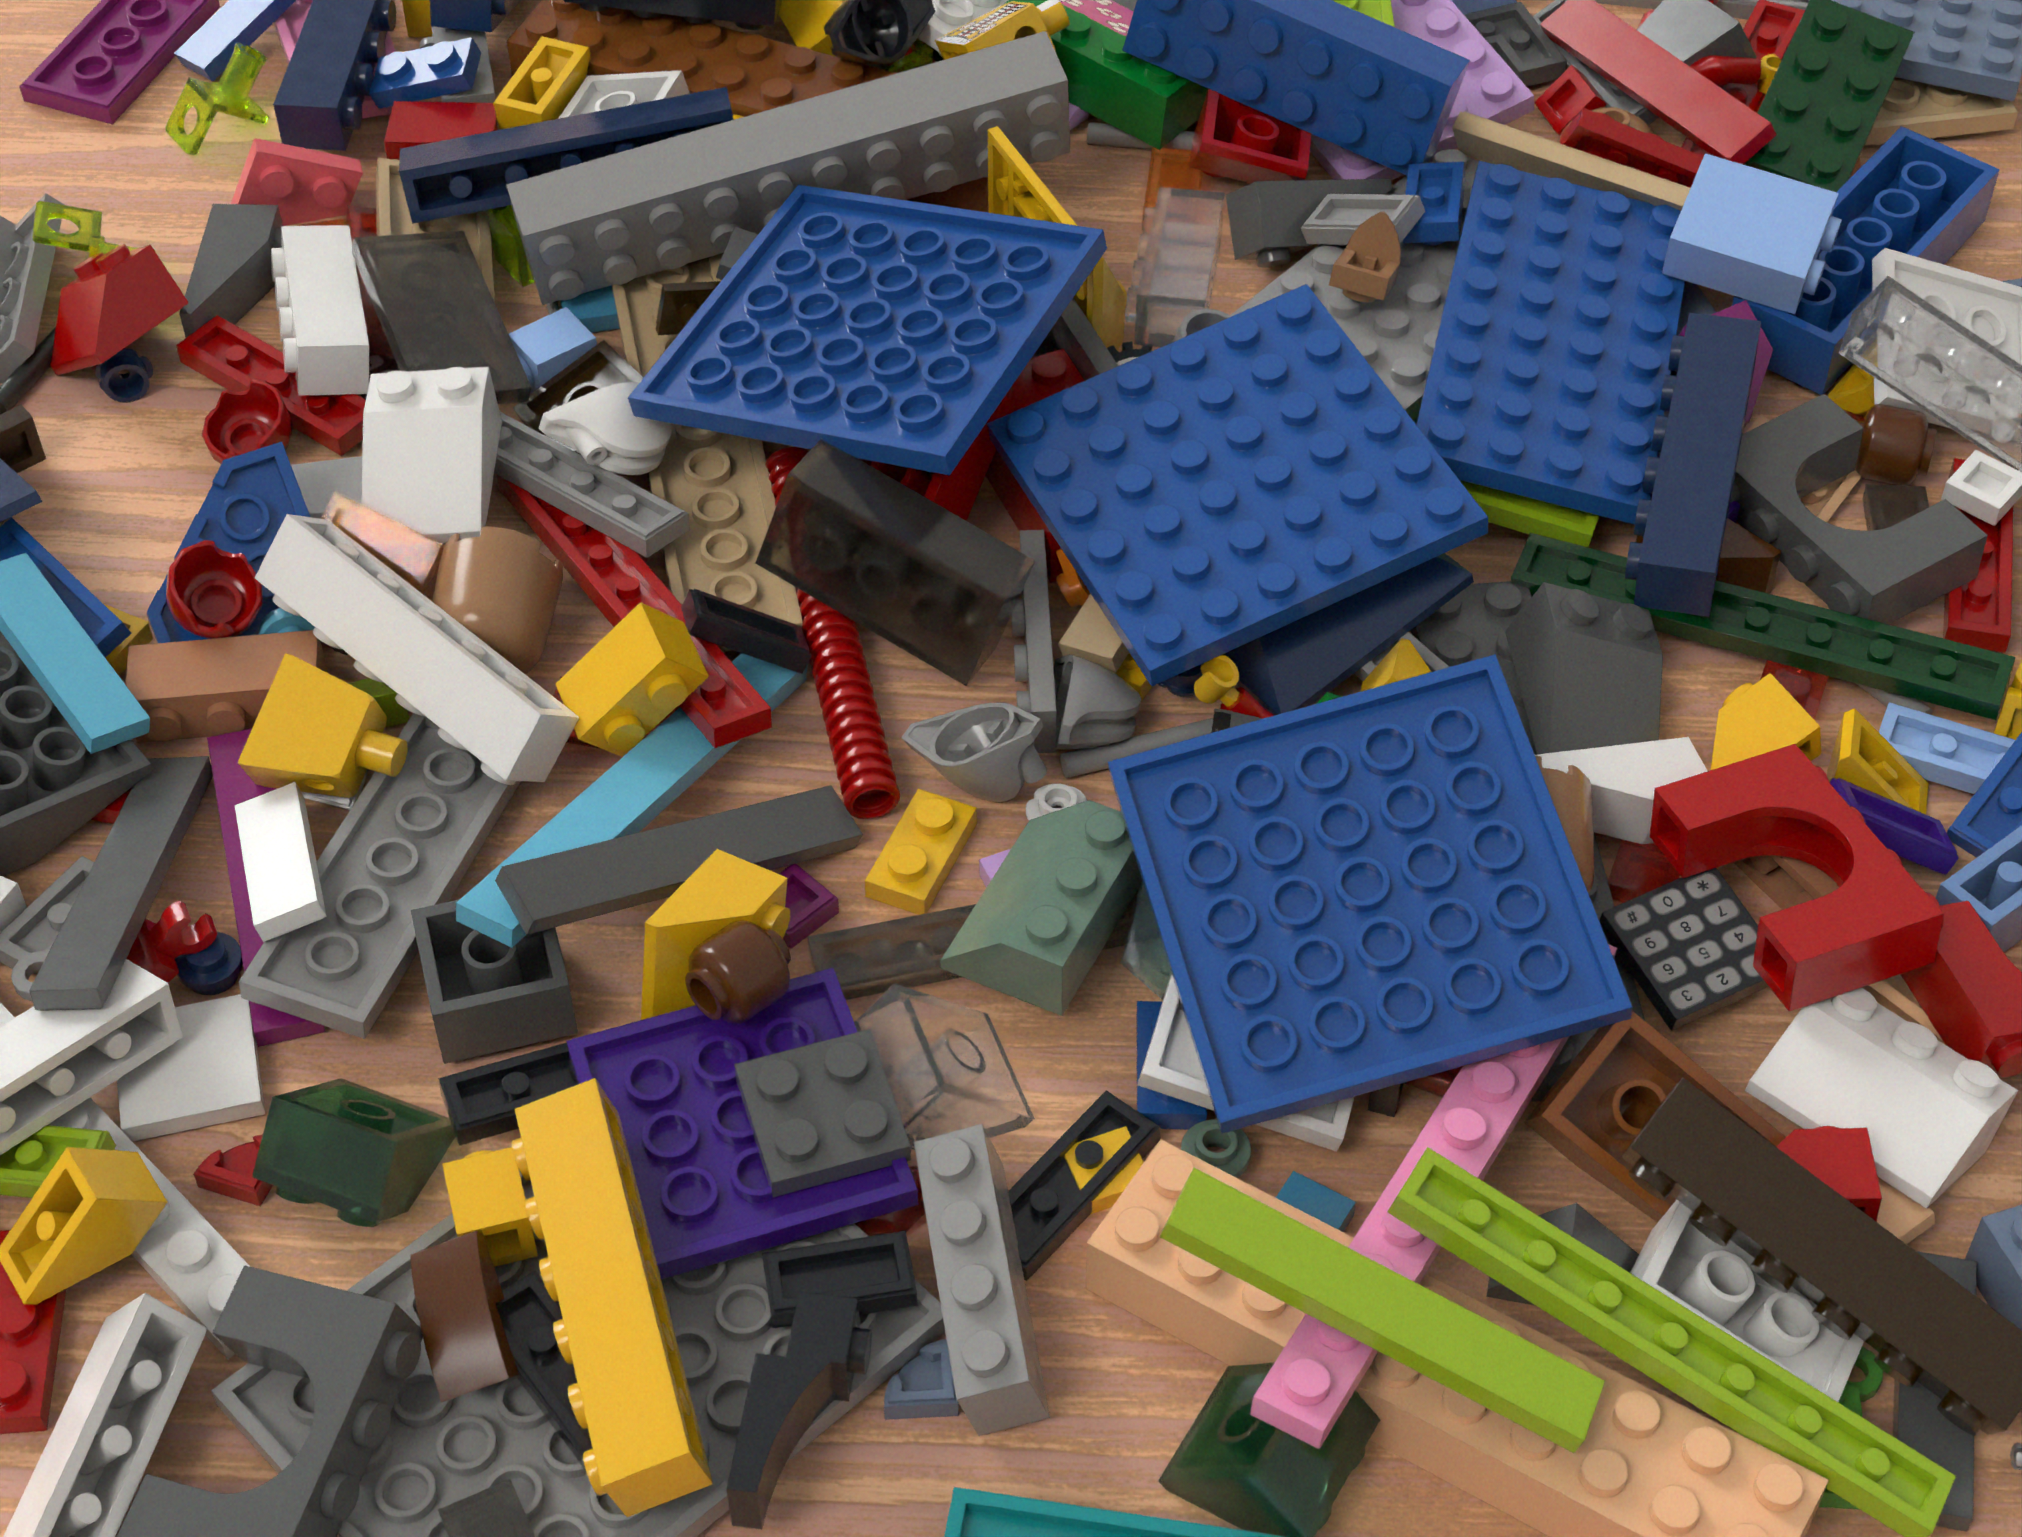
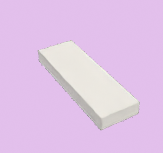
(279, 862)

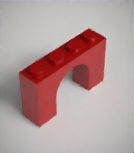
(1786, 807)
(1972, 992)

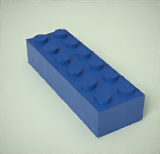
(1310, 68)
(1903, 199)

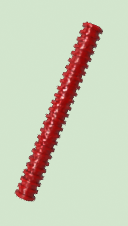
(843, 689)

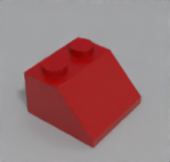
(1247, 143)
(111, 306)

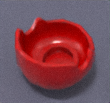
(247, 421)
(213, 591)

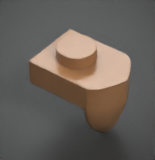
(1369, 261)

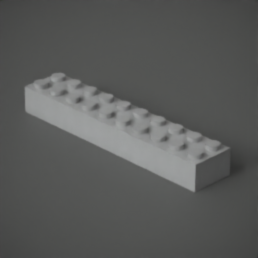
(877, 138)

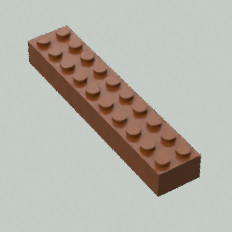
(753, 68)

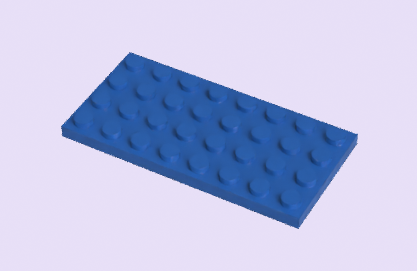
(1554, 342)

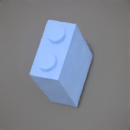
(1752, 234)

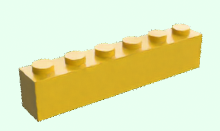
(610, 1301)

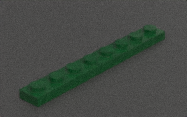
(1792, 632)

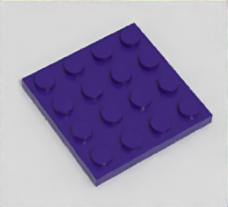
(694, 1139)

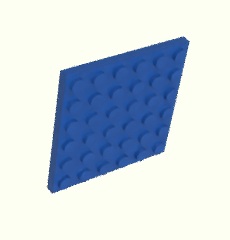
(871, 327)
(1234, 483)
(1365, 893)

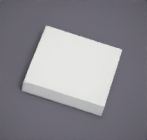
(200, 1078)

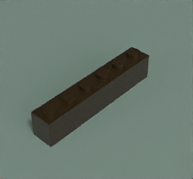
(1833, 1256)

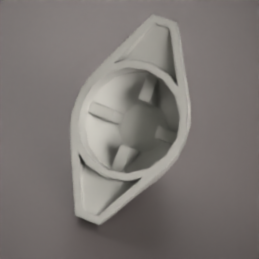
(608, 432)

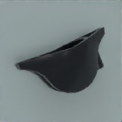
(877, 29)

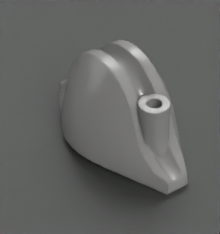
(1091, 704)
(981, 749)

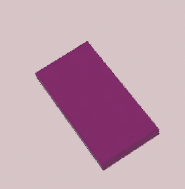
(114, 55)

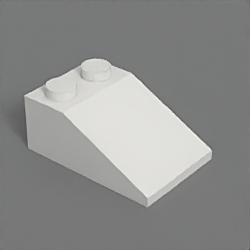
(431, 449)
(1730, 1295)

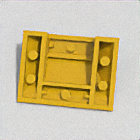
(1020, 193)

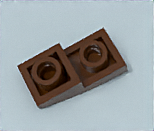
(459, 1315)

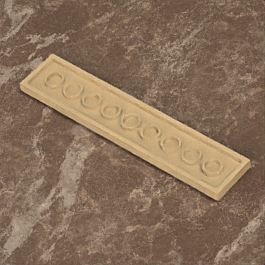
(706, 474)

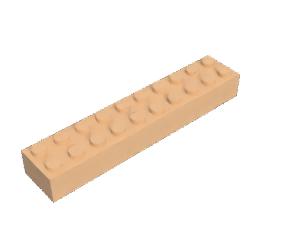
(1637, 1474)

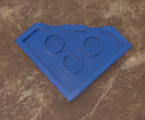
(241, 516)

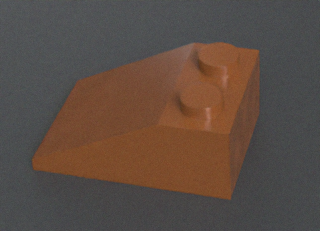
(1612, 1095)

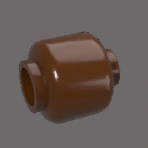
(1894, 445)
(738, 972)

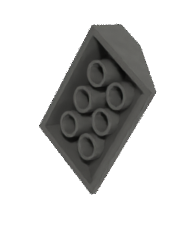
(46, 771)

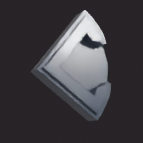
(923, 1386)

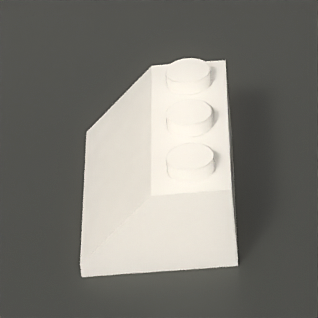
(1871, 1069)

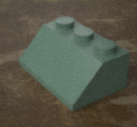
(1049, 907)

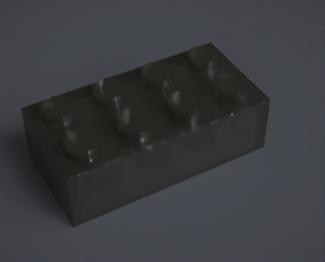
(893, 561)

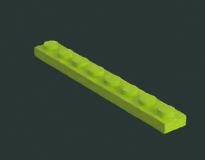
(1673, 1345)

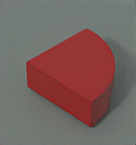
(232, 1173)

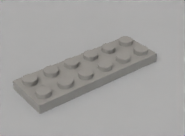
(392, 854)

